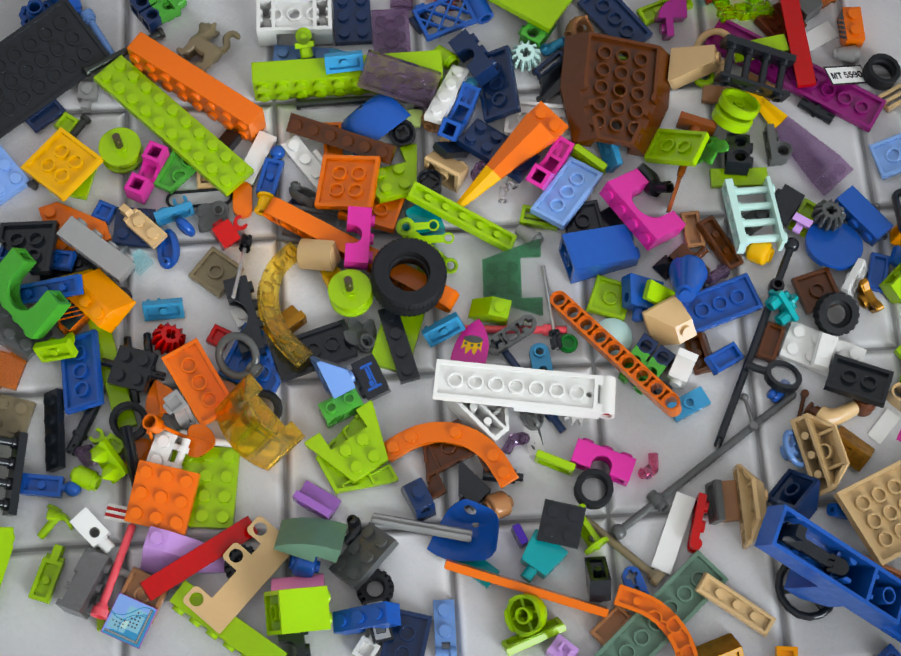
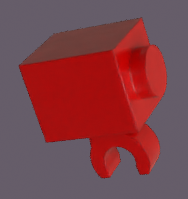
(226, 233)

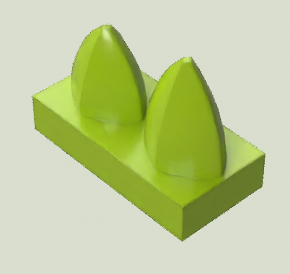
(56, 349)
(108, 459)

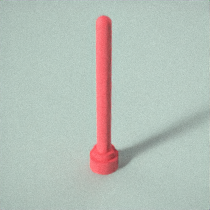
(101, 610)

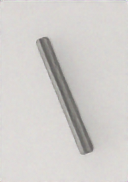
(421, 527)

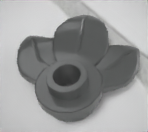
(209, 216)
(360, 332)

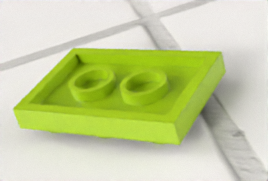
(676, 147)

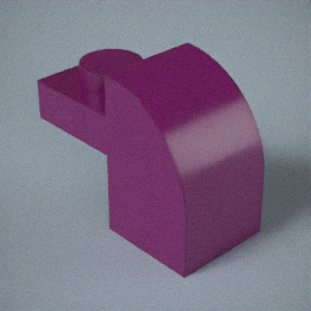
(669, 13)

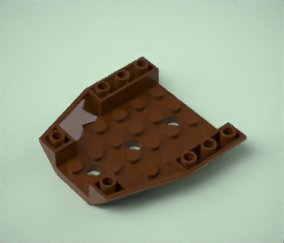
(589, 96)

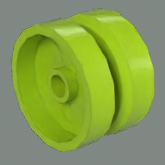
(735, 110)

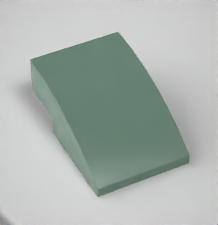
(311, 538)

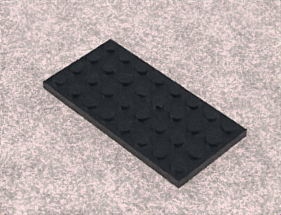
(44, 62)

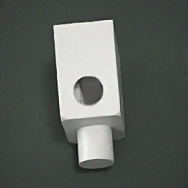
(86, 524)

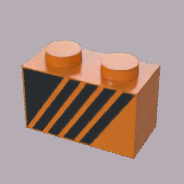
(851, 27)
(72, 320)

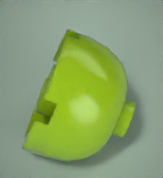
(525, 614)

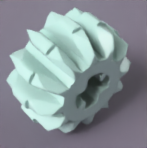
(532, 53)

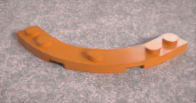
(457, 435)
(660, 615)

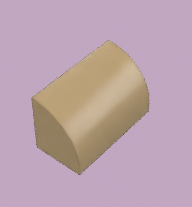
(317, 254)

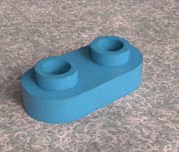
(540, 361)

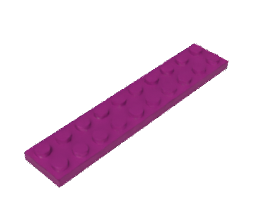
(844, 101)

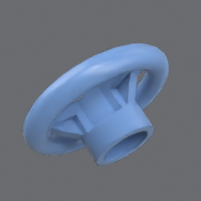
(790, 449)

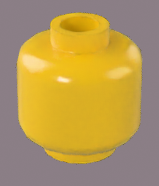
(760, 253)

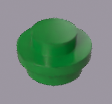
(569, 343)

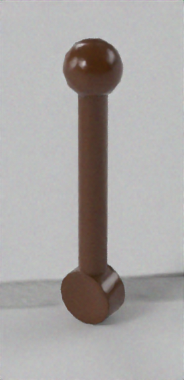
(804, 394)

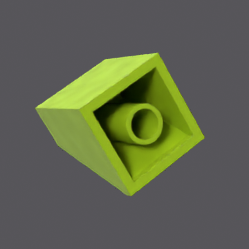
(297, 610)

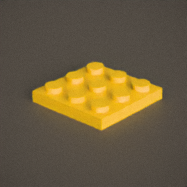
(62, 164)

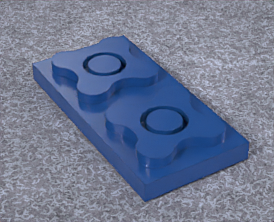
(723, 303)
(83, 375)

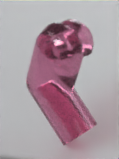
(650, 469)

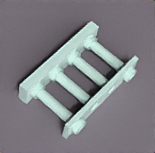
(738, 224)

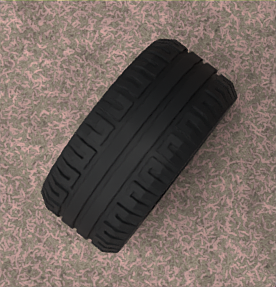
(413, 252)

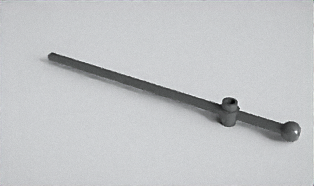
(657, 500)

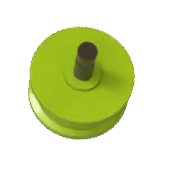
(121, 150)
(350, 293)

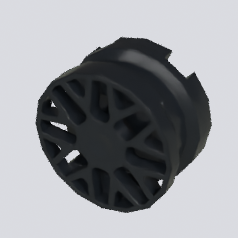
(403, 134)

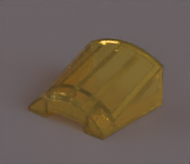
(253, 427)

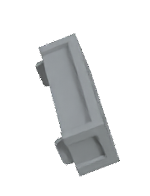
(179, 410)

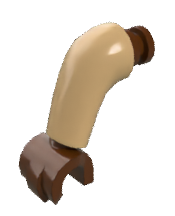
(842, 413)

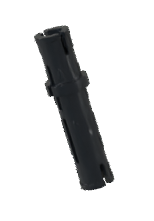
(80, 434)

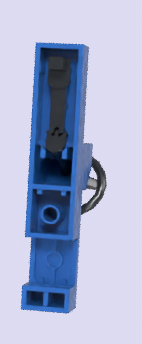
(828, 572)

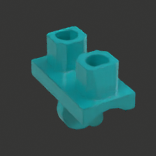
(785, 304)

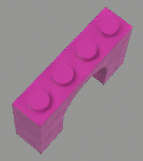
(647, 229)

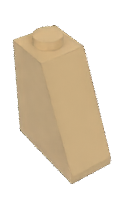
(691, 64)

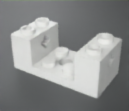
(274, 19)

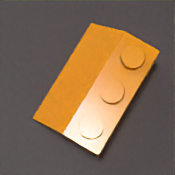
(103, 300)

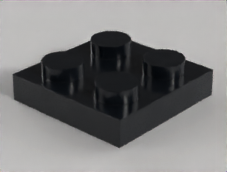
(561, 524)

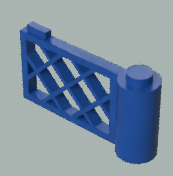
(477, 10)

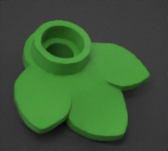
(711, 149)

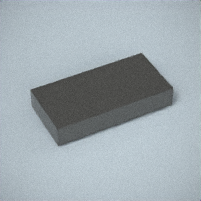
(716, 509)

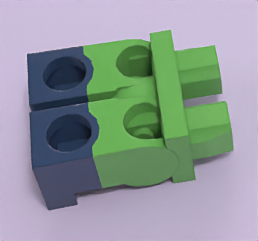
(156, 12)
(657, 364)

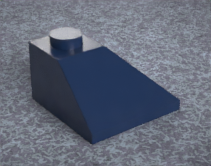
(797, 492)

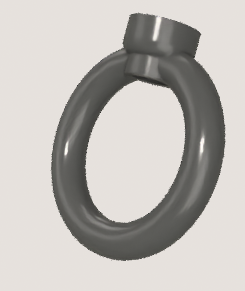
(253, 367)

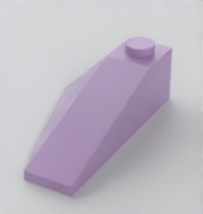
(165, 547)

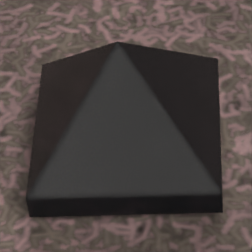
(662, 267)

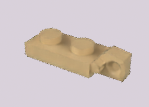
(143, 226)

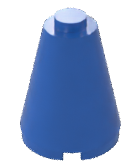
(687, 276)

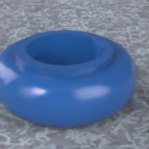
(185, 226)

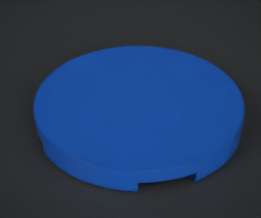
(834, 249)

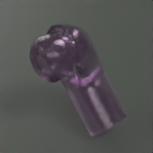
(477, 169)
(515, 439)

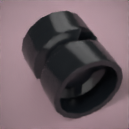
(431, 179)

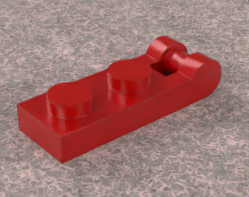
(697, 524)

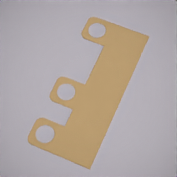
(249, 577)

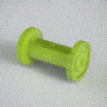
(587, 531)

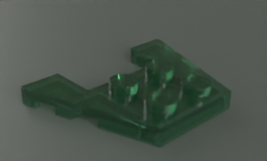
(503, 277)

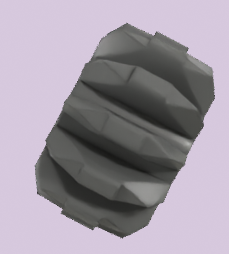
(828, 215)

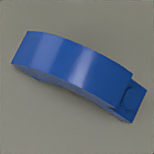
(457, 121)

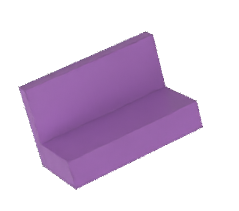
(316, 500)

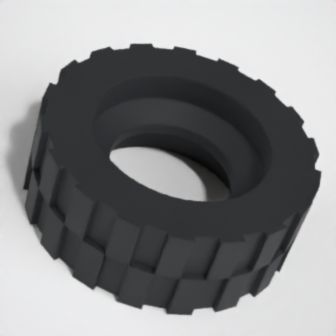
(851, 313)

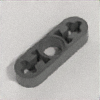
(509, 343)

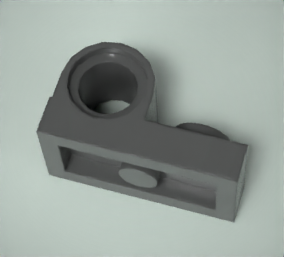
(773, 147)

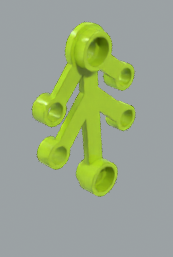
(430, 238)

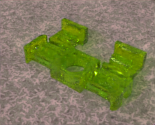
(752, 7)

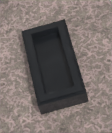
(450, 150)

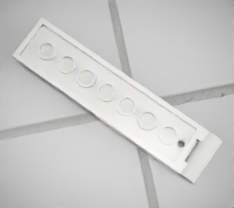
(526, 389)

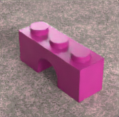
(141, 185)
(360, 222)
(619, 464)

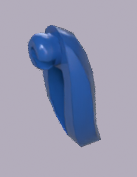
(169, 250)

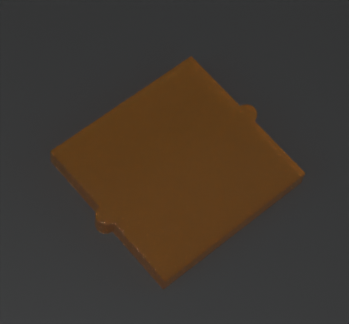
(11, 370)

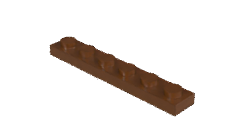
(340, 138)

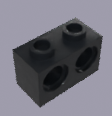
(738, 159)

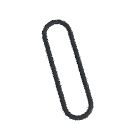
(194, 191)

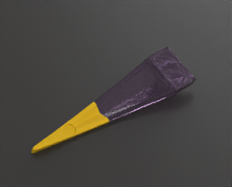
(816, 159)

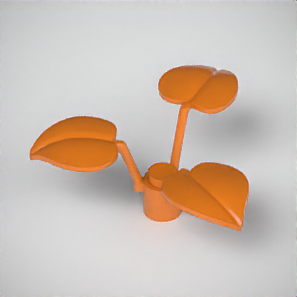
(200, 435)

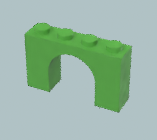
(45, 313)

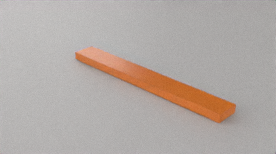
(526, 588)

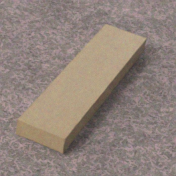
(735, 604)

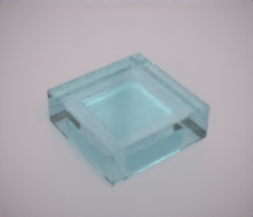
(141, 261)

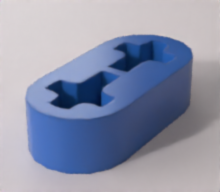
(639, 581)

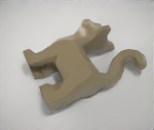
(203, 48)

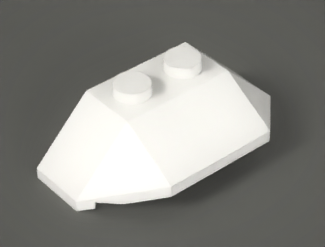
(487, 419)

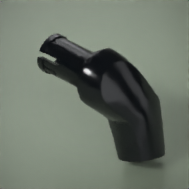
(655, 186)

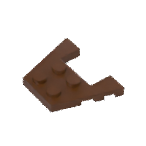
(441, 457)

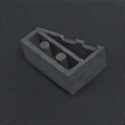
(86, 584)

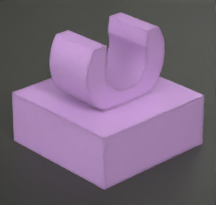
(801, 221)

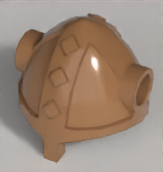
(576, 26)

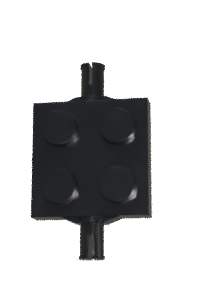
(133, 369)

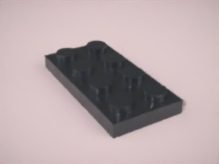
(324, 342)

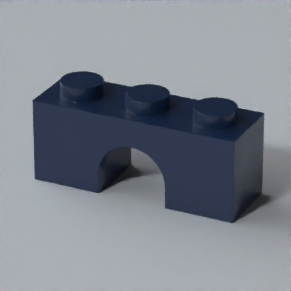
(481, 66)

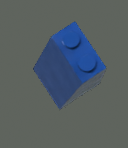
(597, 252)

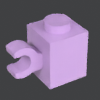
(561, 647)

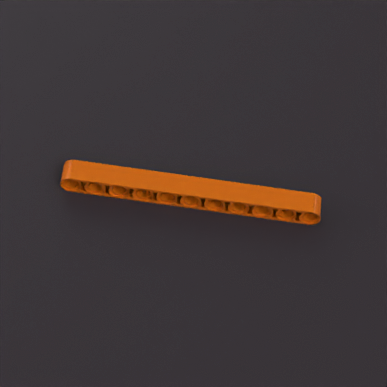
(310, 227)

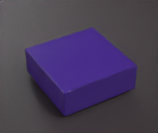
(519, 535)

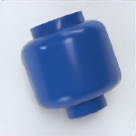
(303, 568)

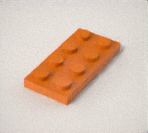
(196, 380)

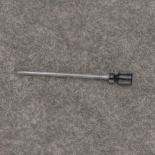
(246, 242)
(555, 341)

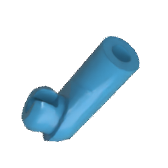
(548, 49)

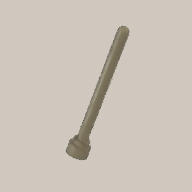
(653, 575)

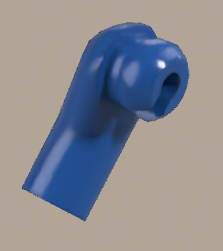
(774, 395)

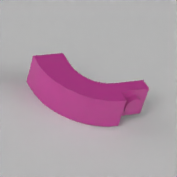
(547, 169)

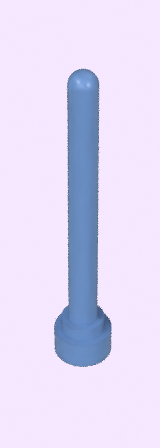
(89, 18)

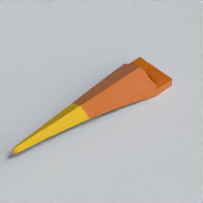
(532, 135)

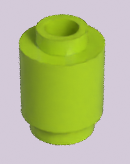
(86, 478)

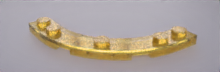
(270, 309)

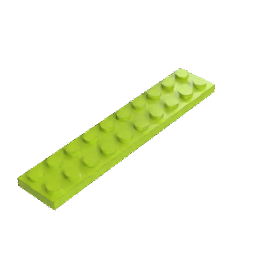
(173, 125)

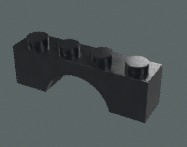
(244, 301)

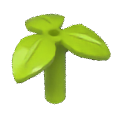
(53, 515)

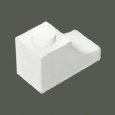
(681, 368)

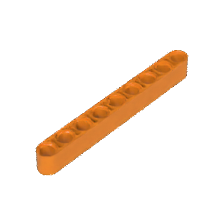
(621, 359)

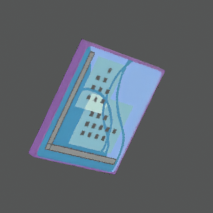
(129, 620)

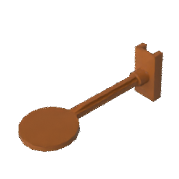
(693, 123)

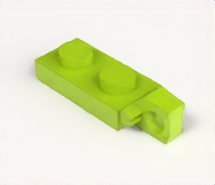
(48, 575)

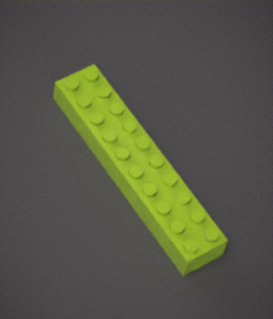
(308, 77)

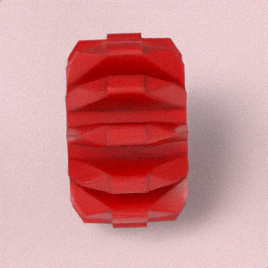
(167, 338)

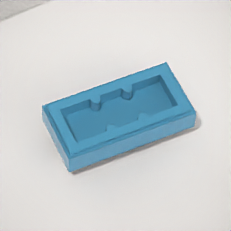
(691, 403)

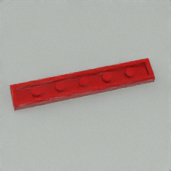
(798, 43)
(196, 559)

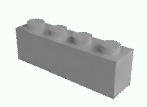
(96, 250)

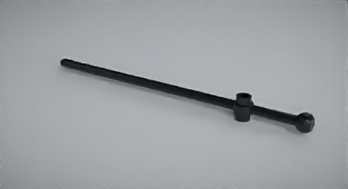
(777, 284)

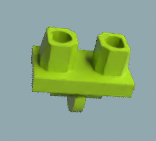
(304, 42)

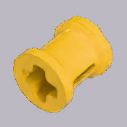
(263, 200)

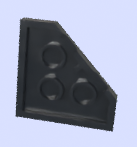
(37, 238)

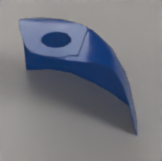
(376, 117)
(483, 539)

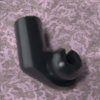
(354, 527)

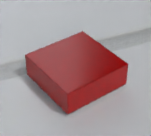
(216, 334)

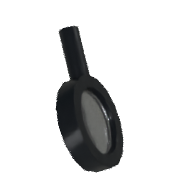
(778, 375)

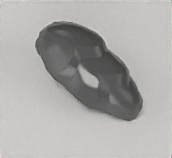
(302, 195)

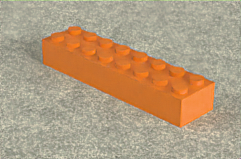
(196, 87)

